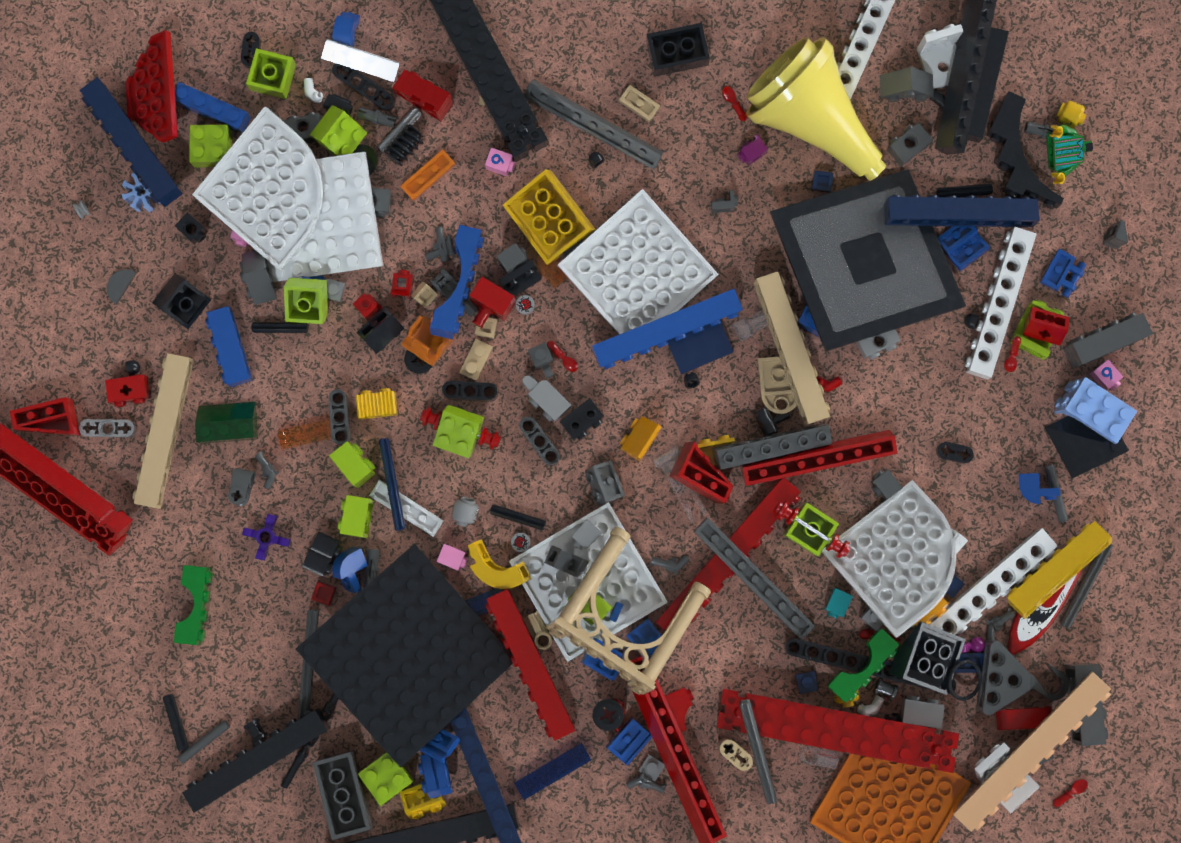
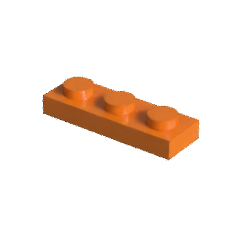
(427, 175)

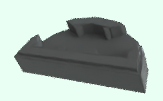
(119, 283)

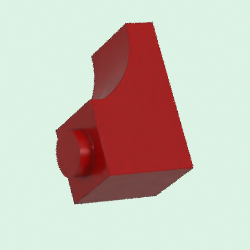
(679, 703)

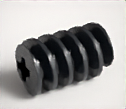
(404, 145)

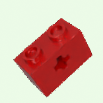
(1046, 326)
(116, 390)

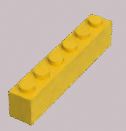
(1059, 569)

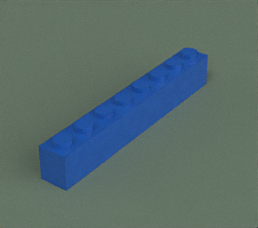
(667, 328)

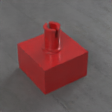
(492, 301)

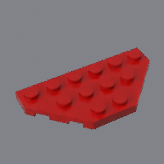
(152, 91)

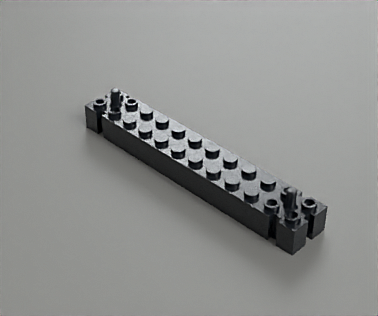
(490, 76)

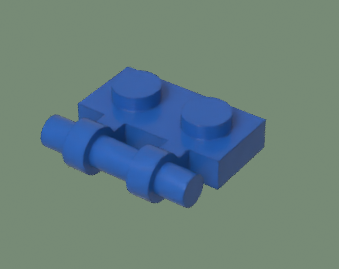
(1058, 270)

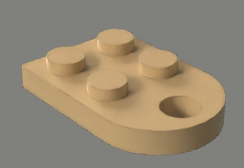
(774, 385)

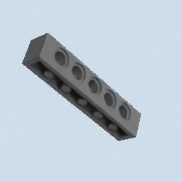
(772, 446)

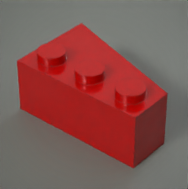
(423, 94)

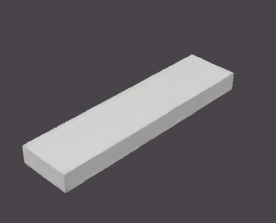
(360, 60)
(411, 511)

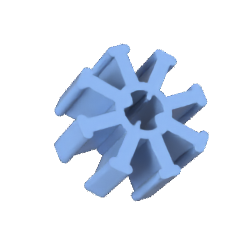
(135, 196)

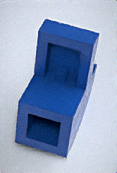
(345, 28)
(1030, 489)
(346, 565)

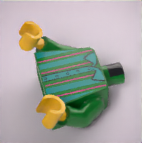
(1065, 151)

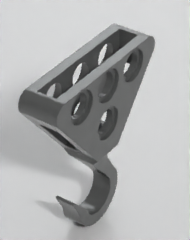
(1023, 681)

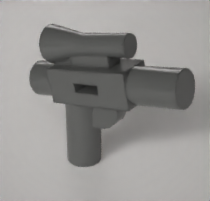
(441, 247)

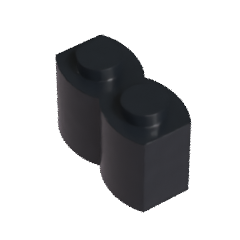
(322, 554)

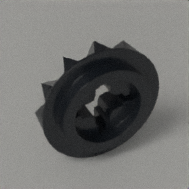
(415, 367)
(617, 717)

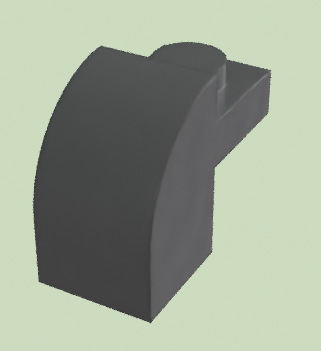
(566, 562)

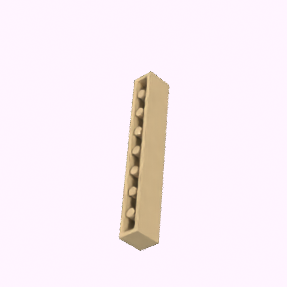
(791, 348)
(163, 431)

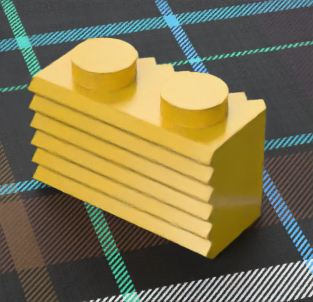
(376, 404)

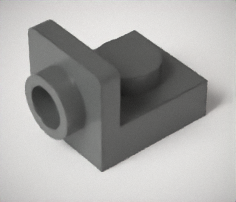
(721, 205)

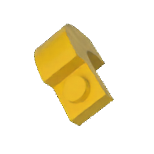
(493, 574)

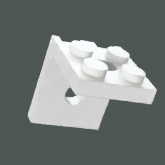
(939, 48)
(986, 766)

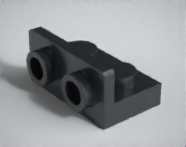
(520, 278)

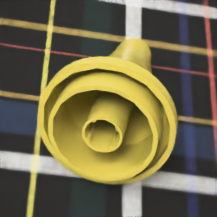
(808, 100)

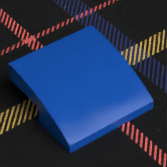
(963, 245)

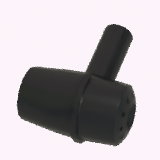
(767, 422)

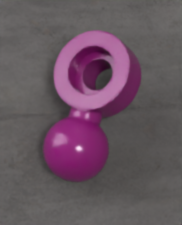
(976, 645)

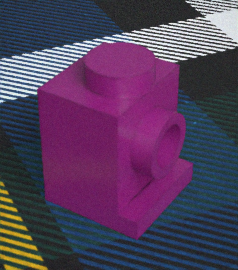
(752, 150)

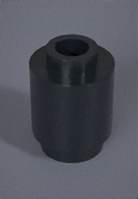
(339, 102)

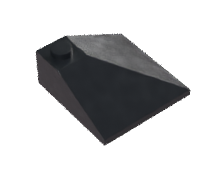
(1081, 446)
(928, 657)

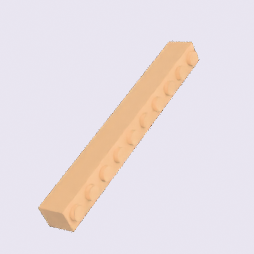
(1031, 751)

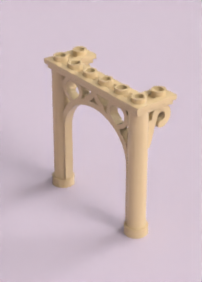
(642, 681)

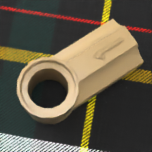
(537, 629)

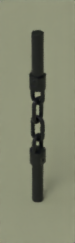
(300, 757)

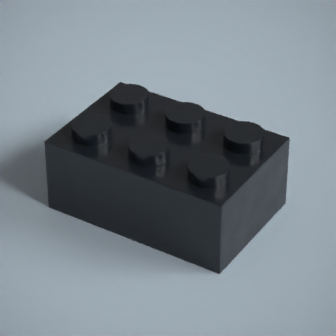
(677, 49)

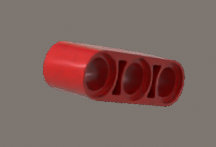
(1021, 718)

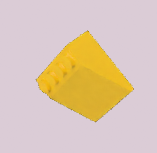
(548, 216)

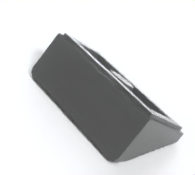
(1116, 235)

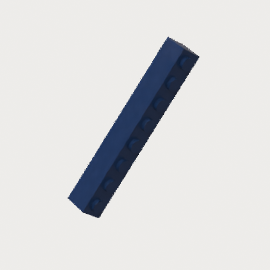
(131, 142)
(961, 211)

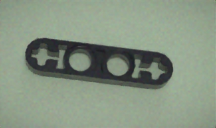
(362, 88)

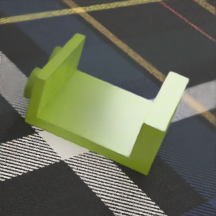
(1034, 346)

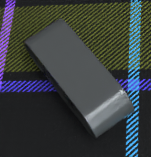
(335, 409)
(538, 432)

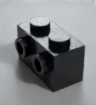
(380, 330)
(582, 419)

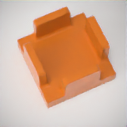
(423, 344)

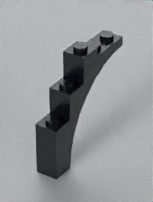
(1011, 156)

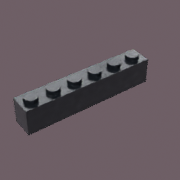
(987, 83)

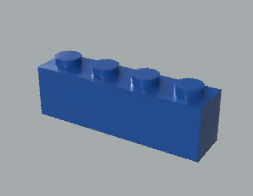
(211, 107)
(229, 347)

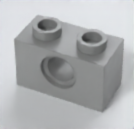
(869, 349)

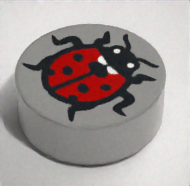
(525, 305)
(520, 542)

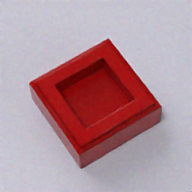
(323, 593)

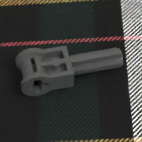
(446, 286)

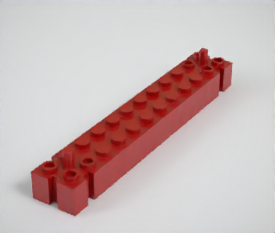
(61, 493)
(842, 731)

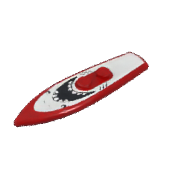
(1027, 631)

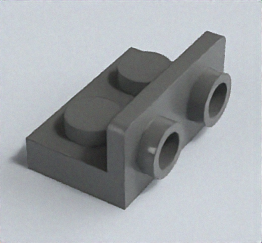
(604, 483)

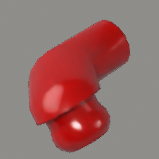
(829, 385)

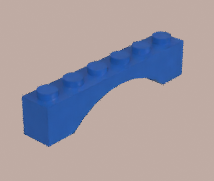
(446, 316)

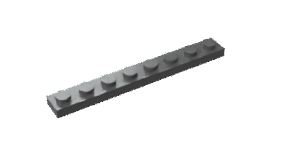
(593, 124)
(753, 578)

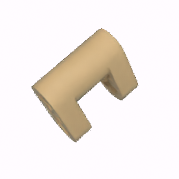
(732, 752)

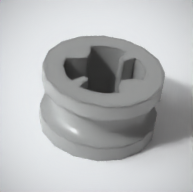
(81, 209)

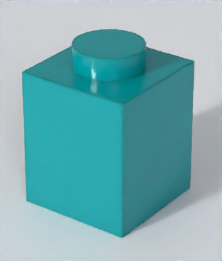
(837, 603)

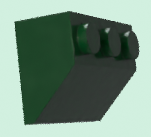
(226, 423)

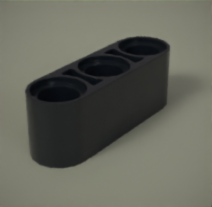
(461, 387)

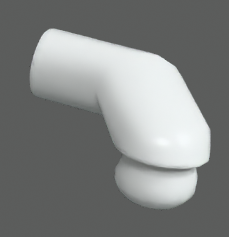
(310, 92)
(872, 709)

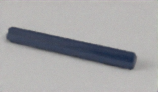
(392, 486)

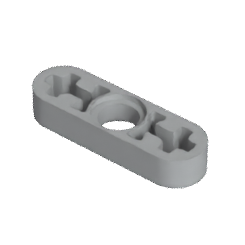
(93, 433)

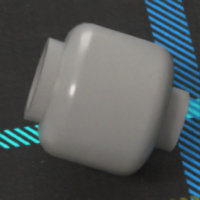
(465, 511)

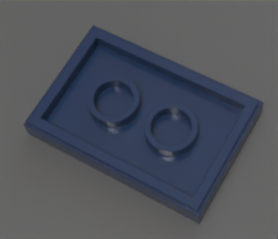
(700, 348)

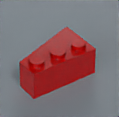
(47, 417)
(700, 475)

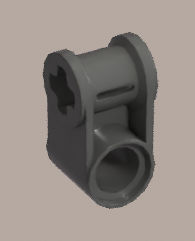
(241, 483)

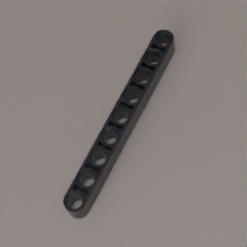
(840, 660)

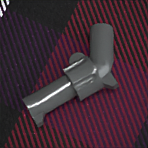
(268, 470)
(670, 565)
(997, 622)
(645, 782)

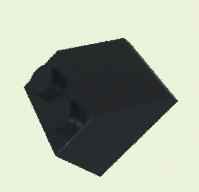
(181, 301)

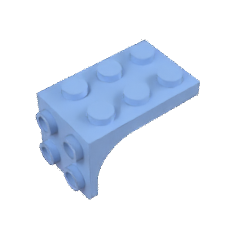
(1095, 408)

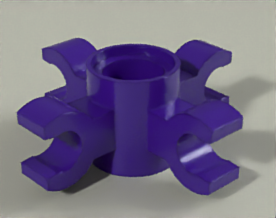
(263, 547)

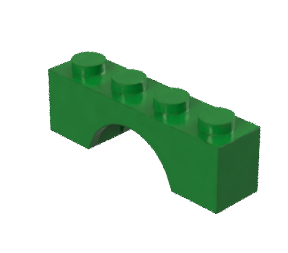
(191, 629)
(880, 648)

